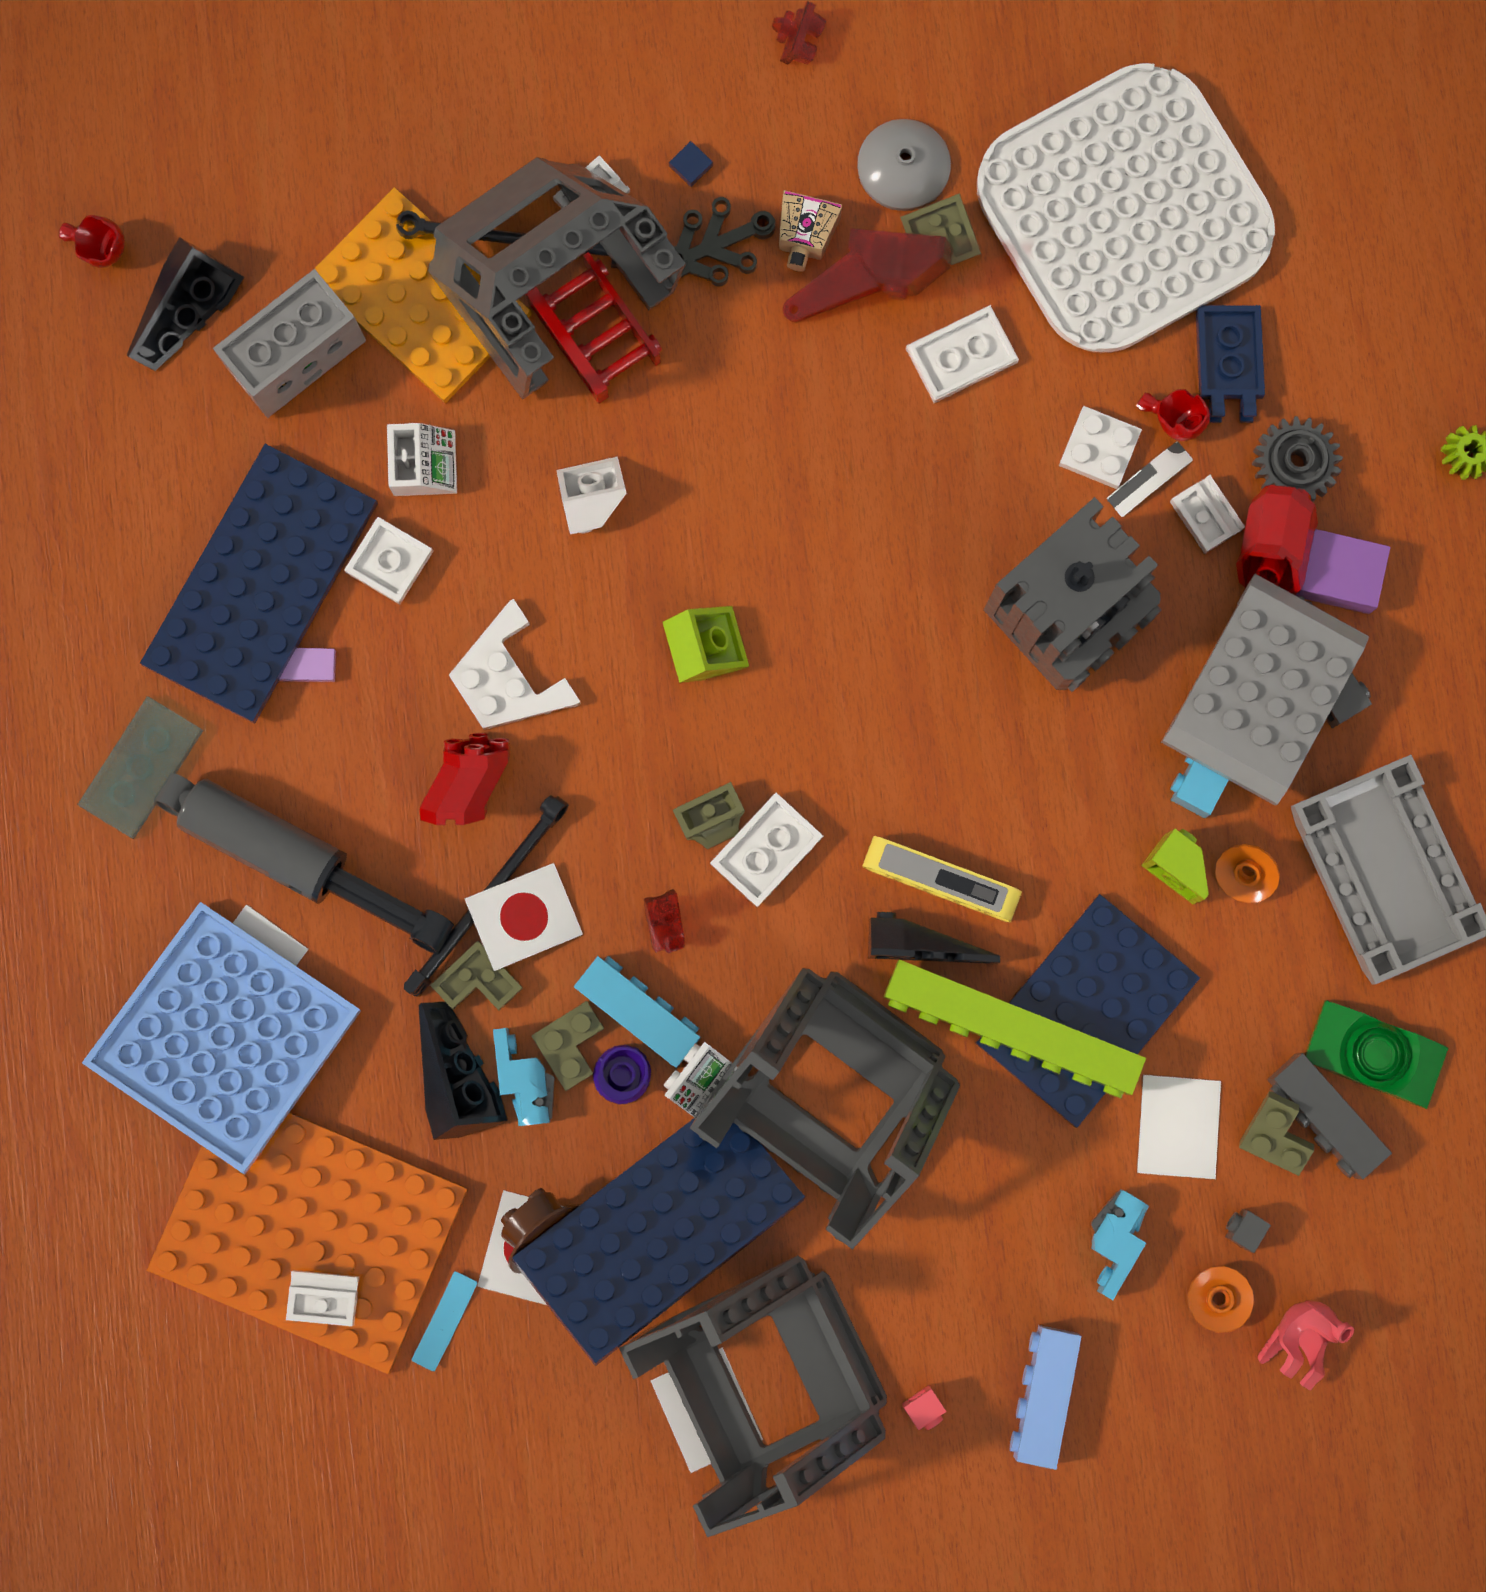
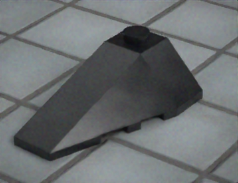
(455, 1087)

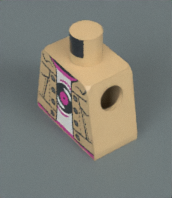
(806, 227)

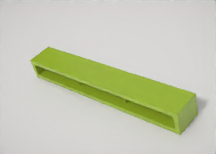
(1015, 1028)

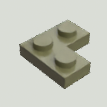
(948, 220)
(472, 972)
(560, 1042)
(1269, 1137)

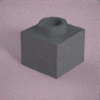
(1246, 1230)

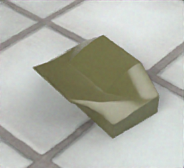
(711, 816)

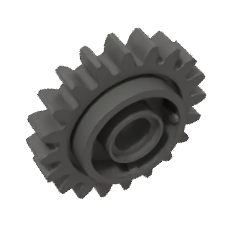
(1305, 443)

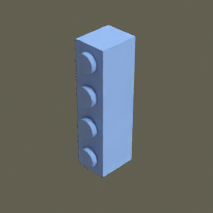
(1046, 1396)

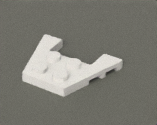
(495, 684)

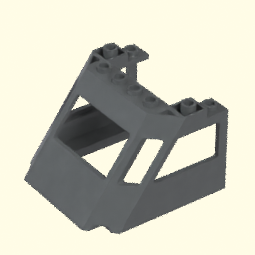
(594, 216)
(874, 1046)
(829, 1364)

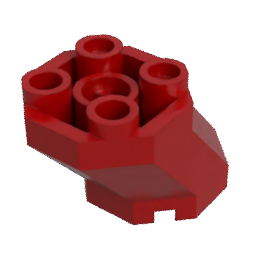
(1278, 537)
(465, 780)

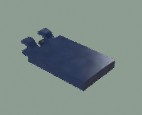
(1230, 358)

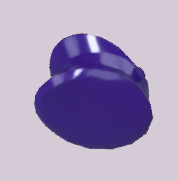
(622, 1074)

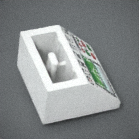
(421, 459)
(697, 1079)

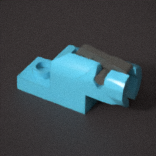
(525, 1079)
(1116, 1241)

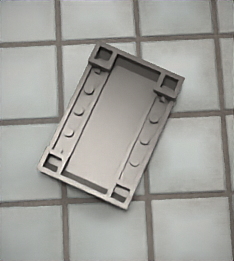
(1266, 690)
(1389, 870)

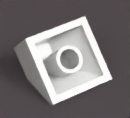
(591, 493)

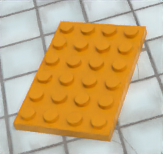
(399, 302)

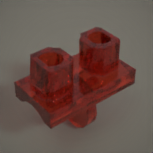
(804, 22)
(664, 922)

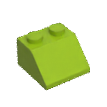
(705, 643)
(1179, 865)

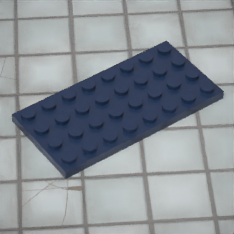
(259, 583)
(655, 1235)

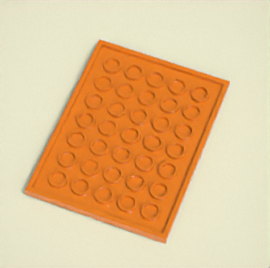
(312, 1208)

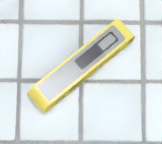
(942, 879)

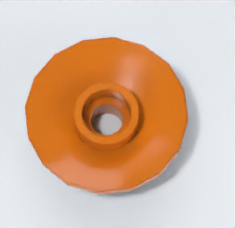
(1244, 884)
(1236, 1304)

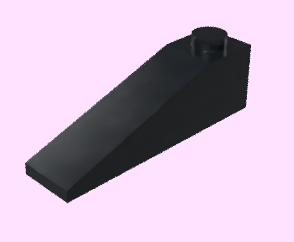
(183, 298)
(909, 941)

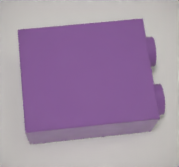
(1345, 572)

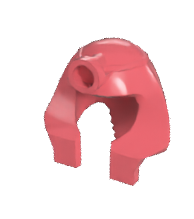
(1311, 1328)

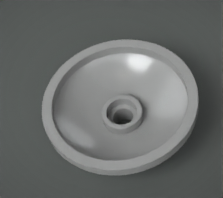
(900, 182)

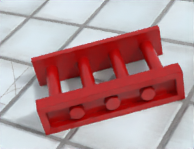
(580, 355)

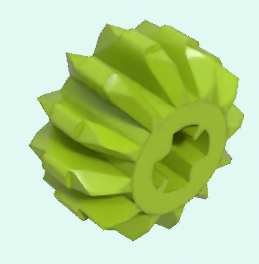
(1458, 457)

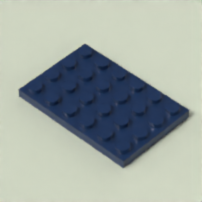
(1101, 982)

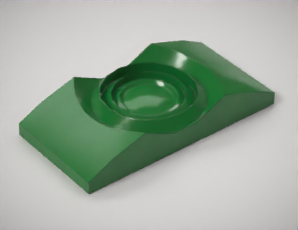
(1376, 1054)

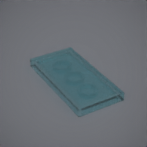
(139, 766)

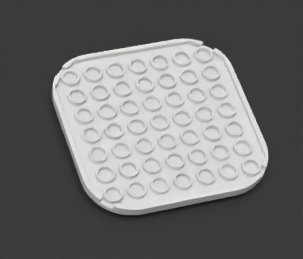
(1125, 207)

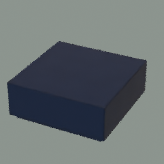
(691, 164)

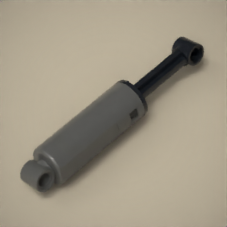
(288, 855)

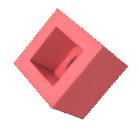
(924, 1409)

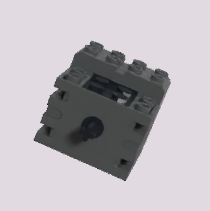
(1076, 598)

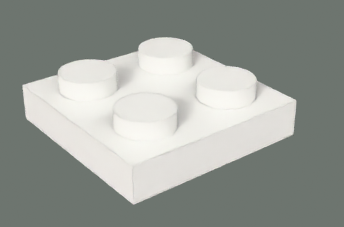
(1100, 447)
(388, 560)

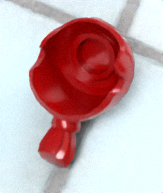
(96, 240)
(1178, 413)

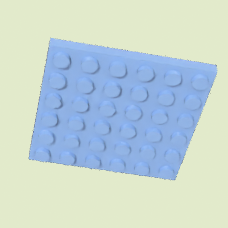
(222, 1037)

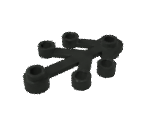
(713, 245)

